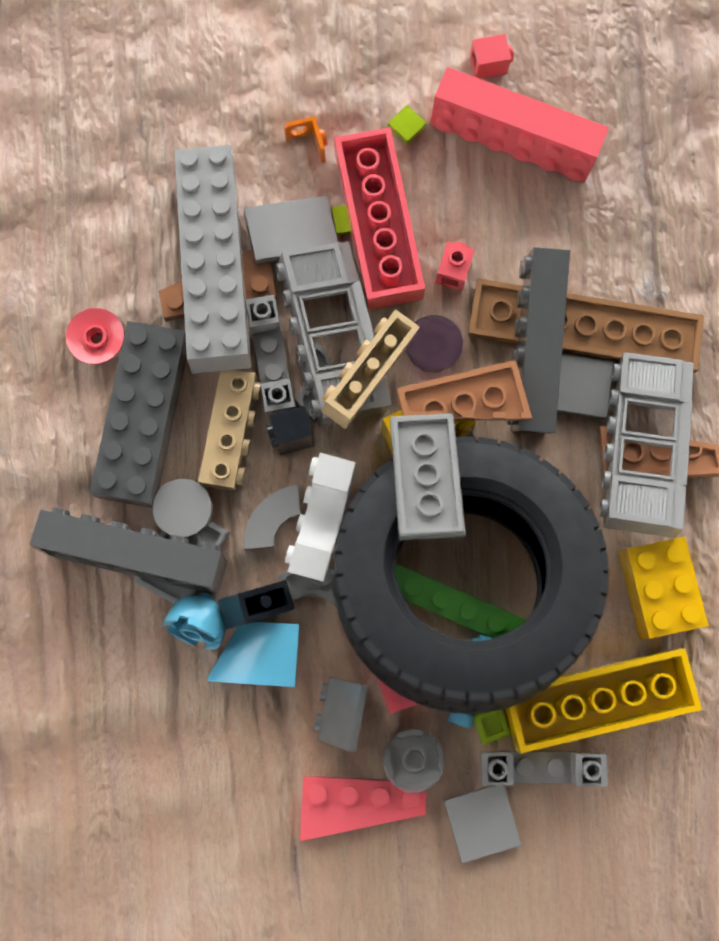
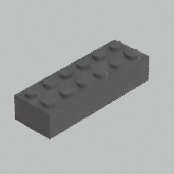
(541, 335)
(140, 415)
(128, 551)

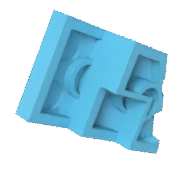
(259, 655)

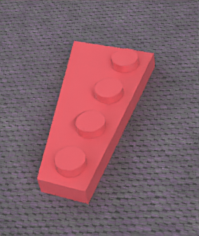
(350, 804)

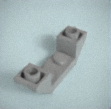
(270, 354)
(563, 767)

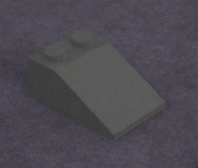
(342, 713)

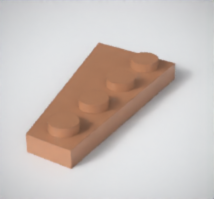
(257, 281)
(478, 394)
(656, 460)

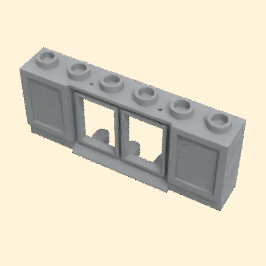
(317, 274)
(638, 499)

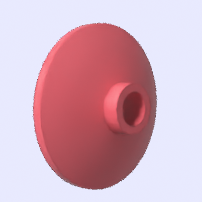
(88, 325)

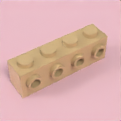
(371, 367)
(229, 429)

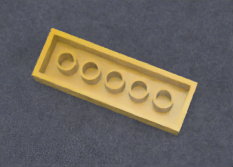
(605, 700)

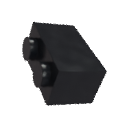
(290, 430)
(256, 604)

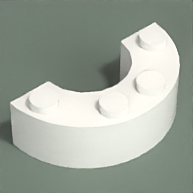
(323, 516)

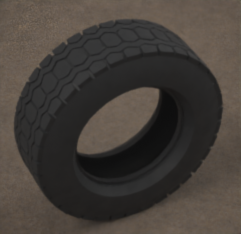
(488, 673)

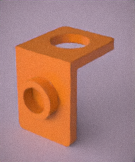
(311, 127)

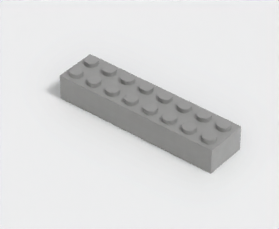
(211, 260)

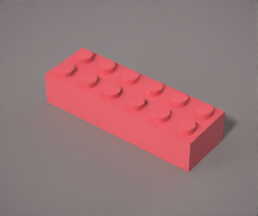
(517, 125)
(379, 218)

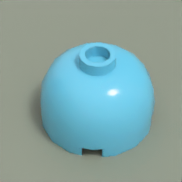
(196, 619)

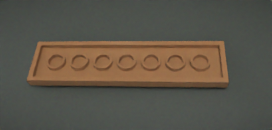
(593, 325)

